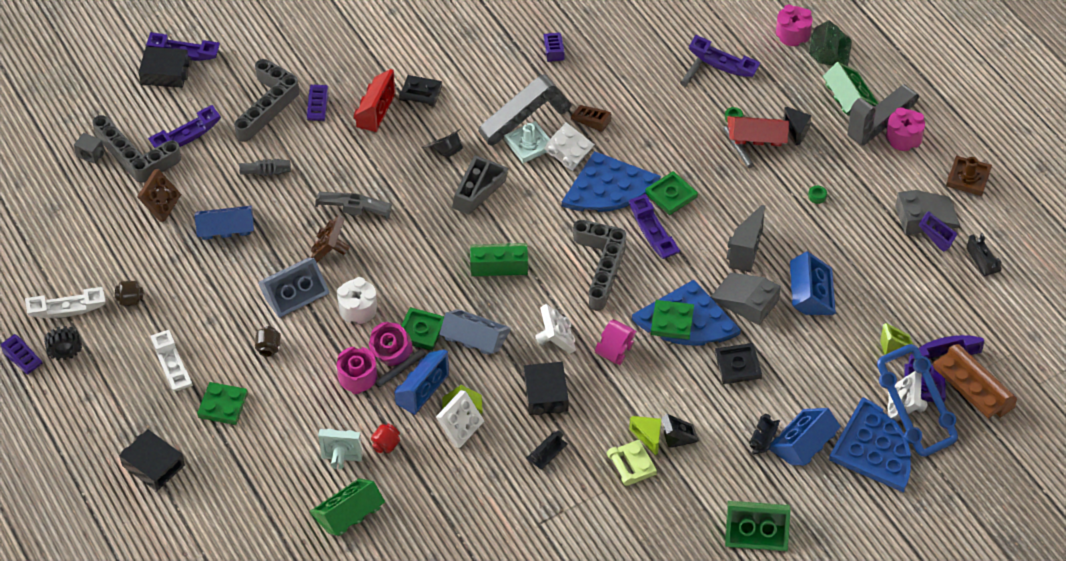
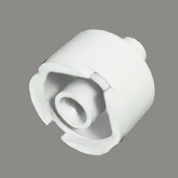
(357, 301)

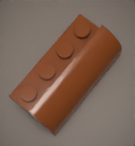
(975, 382)

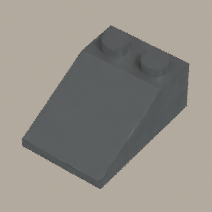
(914, 204)
(746, 241)
(747, 296)

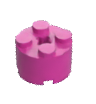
(794, 25)
(905, 129)
(615, 341)
(394, 353)
(356, 369)

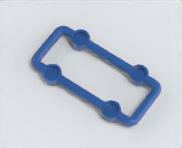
(946, 419)

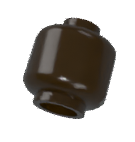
(128, 293)
(267, 341)

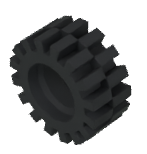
(63, 343)

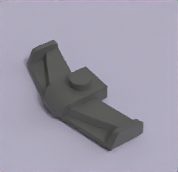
(354, 203)

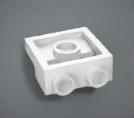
(568, 146)

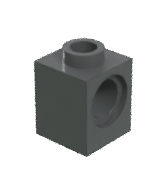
(89, 148)

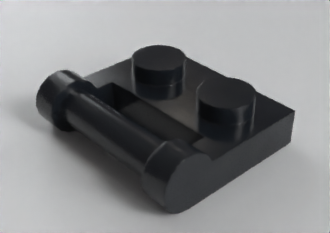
(421, 90)

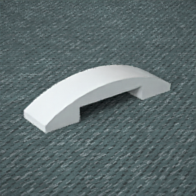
(65, 306)
(170, 361)

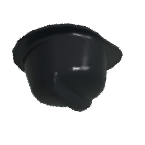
(447, 145)

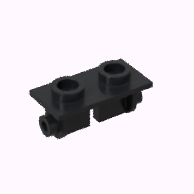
(761, 440)
(547, 450)

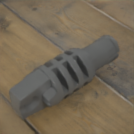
(265, 167)

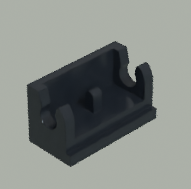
(982, 255)

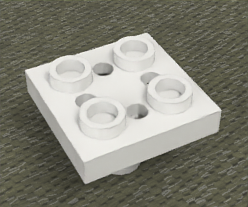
(556, 330)
(910, 394)
(454, 419)

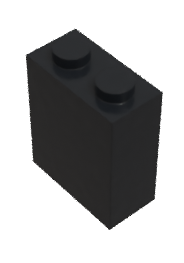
(164, 67)
(546, 388)
(152, 460)

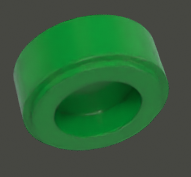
(733, 111)
(817, 194)

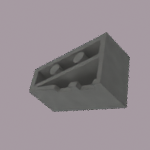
(478, 183)

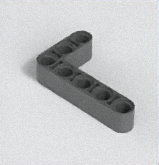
(283, 91)
(522, 106)
(869, 121)
(137, 165)
(613, 243)

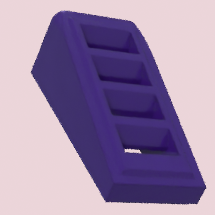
(554, 49)
(317, 102)
(945, 238)
(13, 345)

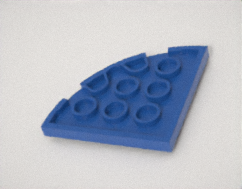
(607, 185)
(708, 320)
(874, 447)

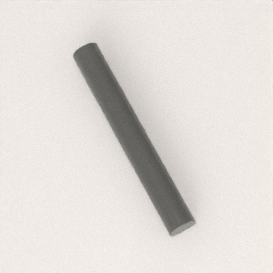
(691, 72)
(739, 148)
(401, 367)

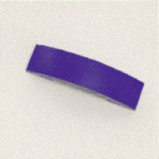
(198, 52)
(721, 60)
(190, 131)
(652, 228)
(941, 346)

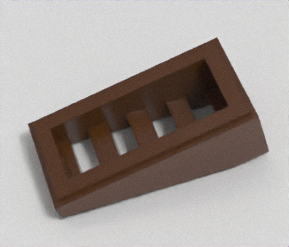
(599, 123)

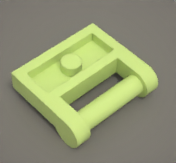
(636, 458)

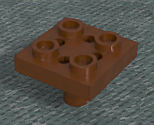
(969, 171)
(156, 198)
(329, 240)

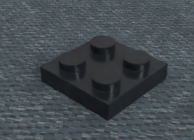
(738, 363)

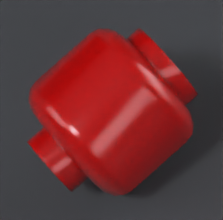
(385, 438)

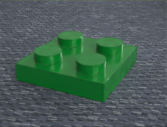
(671, 193)
(672, 319)
(423, 328)
(222, 403)

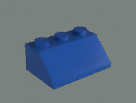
(224, 222)
(812, 285)
(423, 381)
(805, 436)

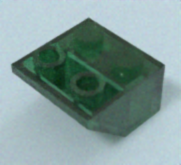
(830, 44)

